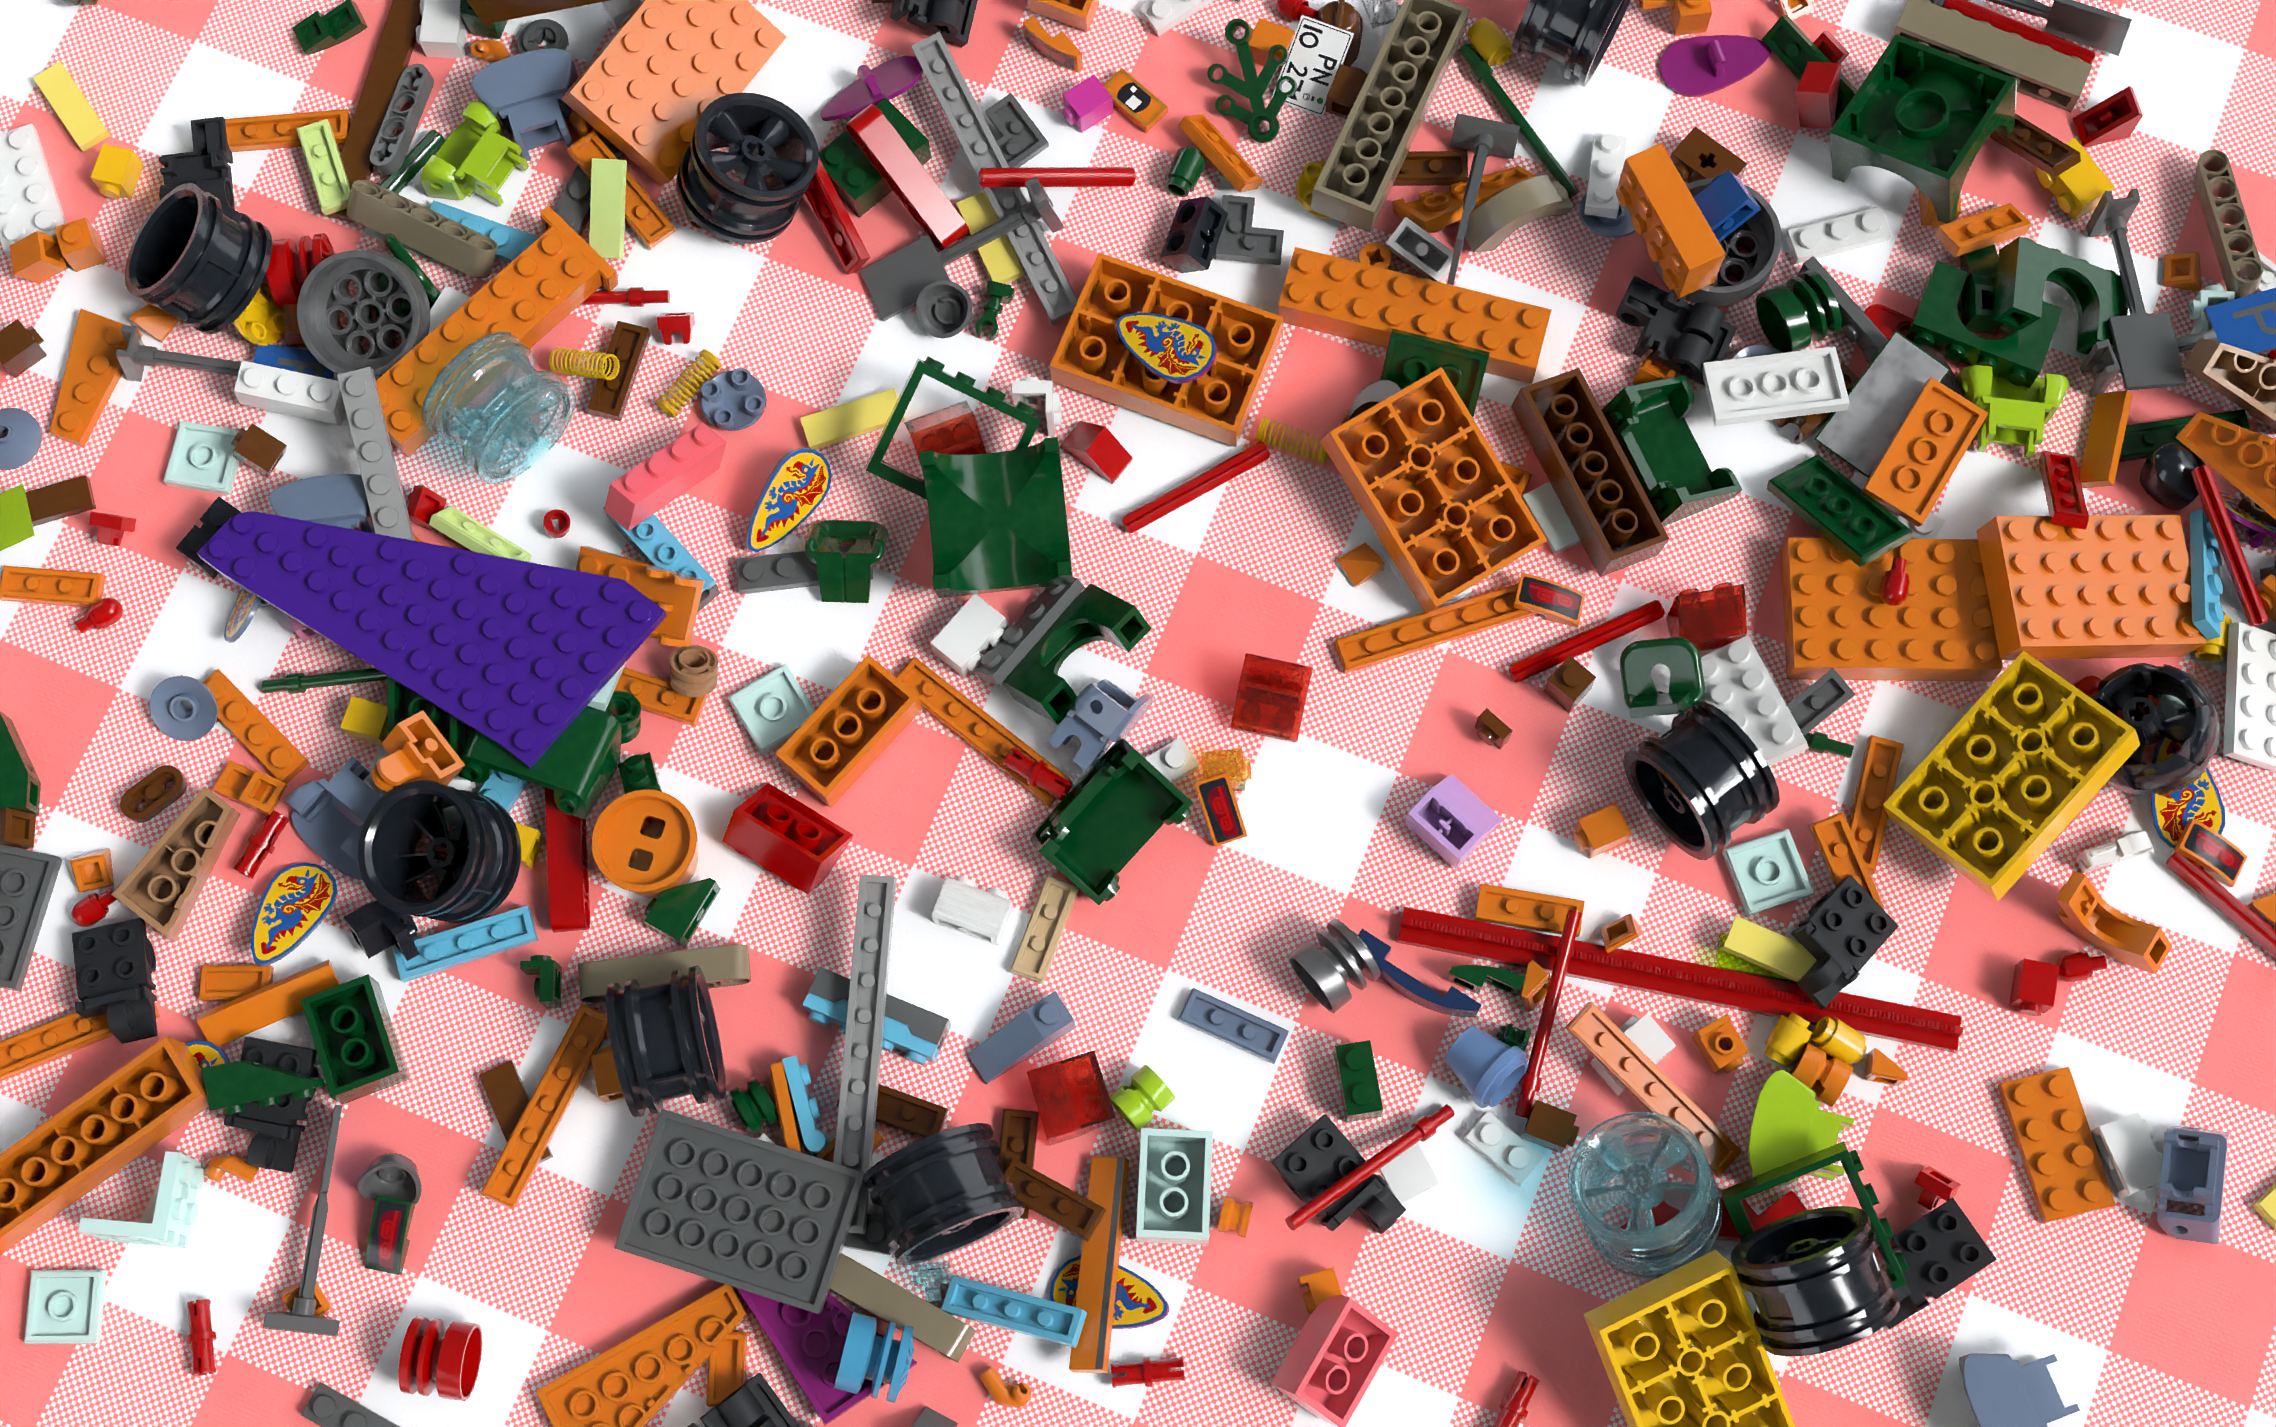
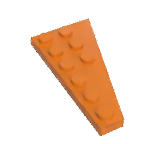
(2237, 455)
(645, 1371)

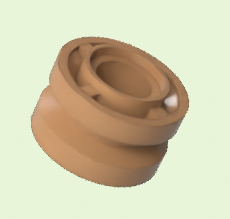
(693, 671)

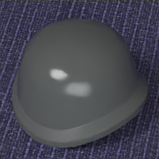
(943, 309)
(391, 1177)

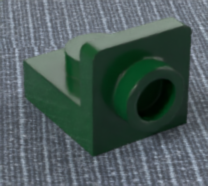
(549, 985)

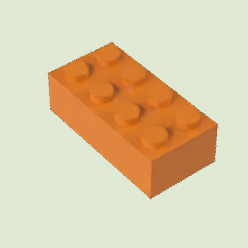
(1669, 221)
(849, 731)

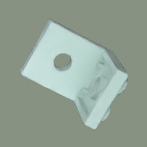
(173, 1211)

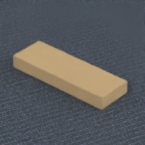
(1044, 929)

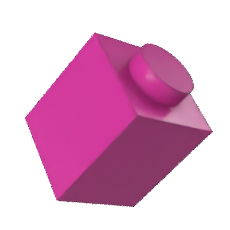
(1087, 104)

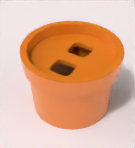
(619, 834)

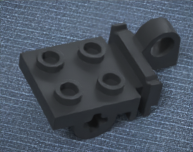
(948, 17)
(205, 165)
(1676, 331)
(1842, 936)
(116, 978)
(276, 1126)
(1323, 1158)
(1940, 1255)
(750, 1406)

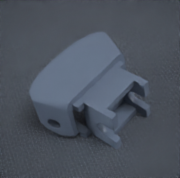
(526, 96)
(326, 500)
(1100, 720)
(334, 819)
(2193, 1173)
(2011, 1394)

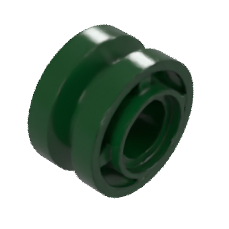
(628, 712)
(754, 1105)

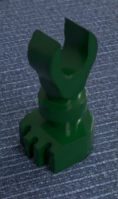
(996, 294)
(1514, 1036)

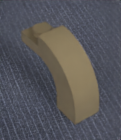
(1513, 209)

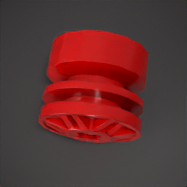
(291, 267)
(440, 1358)

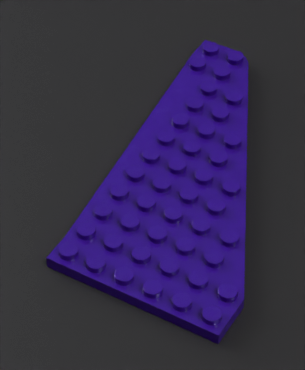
(470, 631)

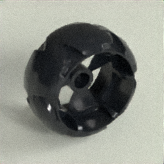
(2194, 730)

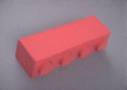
(664, 476)

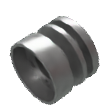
(1339, 960)

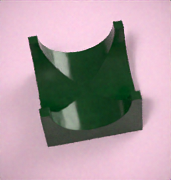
(1923, 120)
(997, 520)

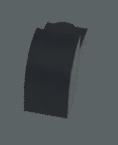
(379, 928)

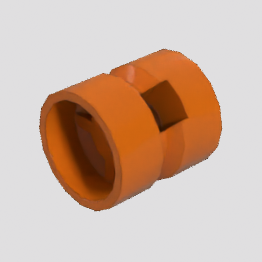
(1822, 1075)

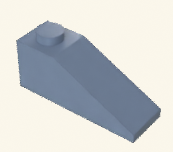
(1022, 1037)

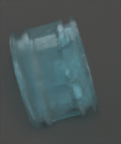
(498, 407)
(1638, 1152)

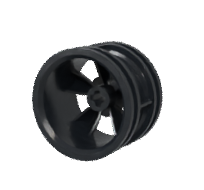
(1570, 33)
(761, 140)
(198, 259)
(473, 863)
(665, 1041)

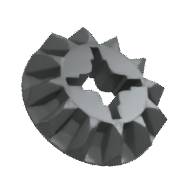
(534, 33)

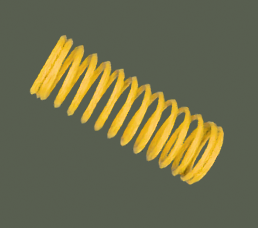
(710, 361)
(600, 374)
(1260, 435)

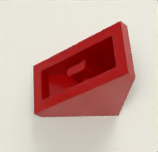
(1818, 95)
(2109, 119)
(1097, 450)

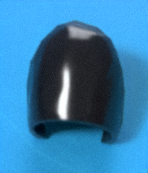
(2168, 475)

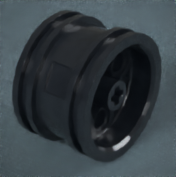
(1701, 780)
(943, 1193)
(1815, 1281)

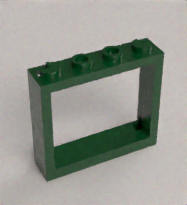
(961, 383)
(1865, 1194)

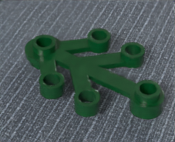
(1254, 85)

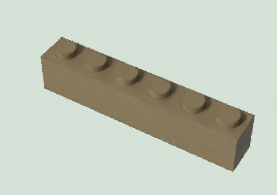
(2036, 67)

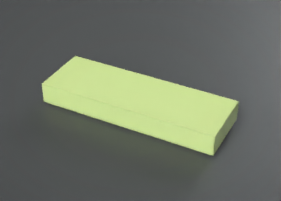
(325, 166)
(608, 207)
(475, 535)

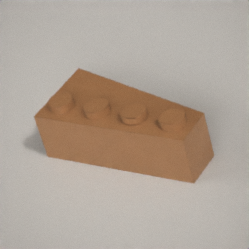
(2237, 375)
(179, 864)

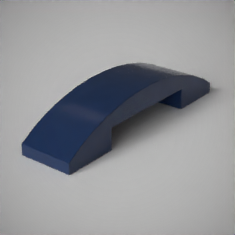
(1453, 1004)

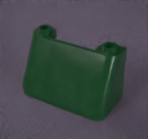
(1663, 450)
(574, 766)
(1108, 820)

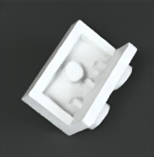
(1041, 397)

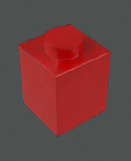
(2034, 987)

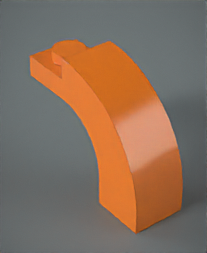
(2108, 929)

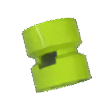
(1141, 1098)

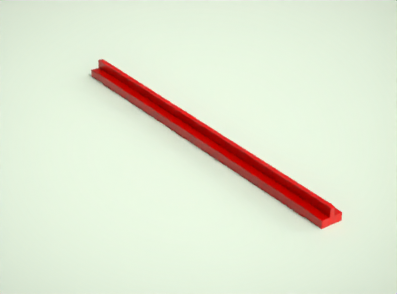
(1678, 979)

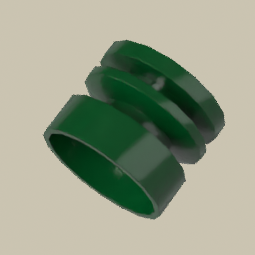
(1798, 312)

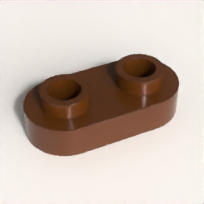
(153, 792)

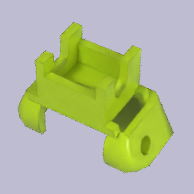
(473, 159)
(2014, 411)
(1791, 1126)

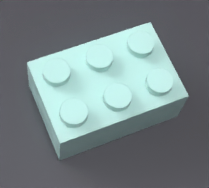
(1174, 1186)

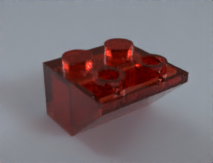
(946, 432)
(1709, 616)
(1271, 697)
(1071, 1097)

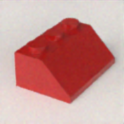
(786, 837)

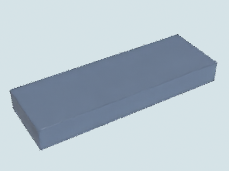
(1233, 1026)

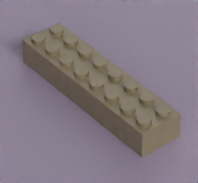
(1389, 111)

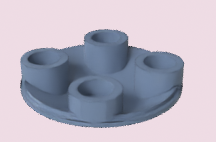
(733, 400)

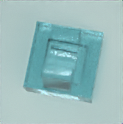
(932, 1276)

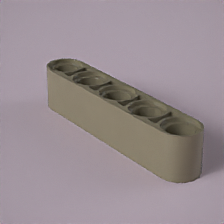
(2214, 180)
(422, 229)
(720, 966)
(901, 1306)

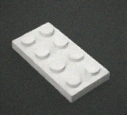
(26, 188)
(1775, 386)
(1746, 692)
(2251, 696)

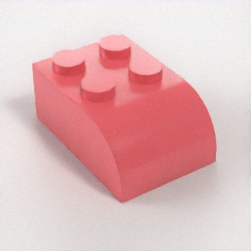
(1334, 1359)

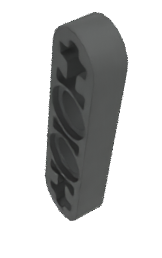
(396, 118)

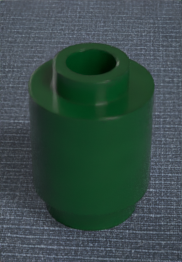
(1184, 171)

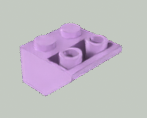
(1452, 820)

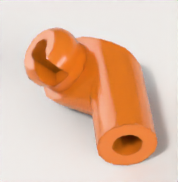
(489, 50)
(232, 1165)
(1005, 1393)

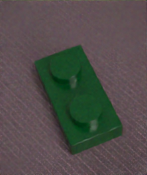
(639, 773)

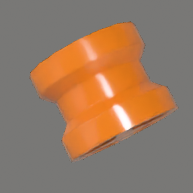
(1377, 250)
(1235, 1216)

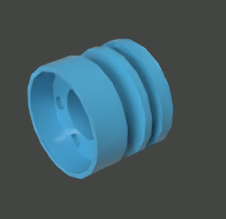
(874, 1358)

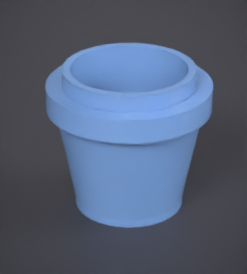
(1486, 1066)

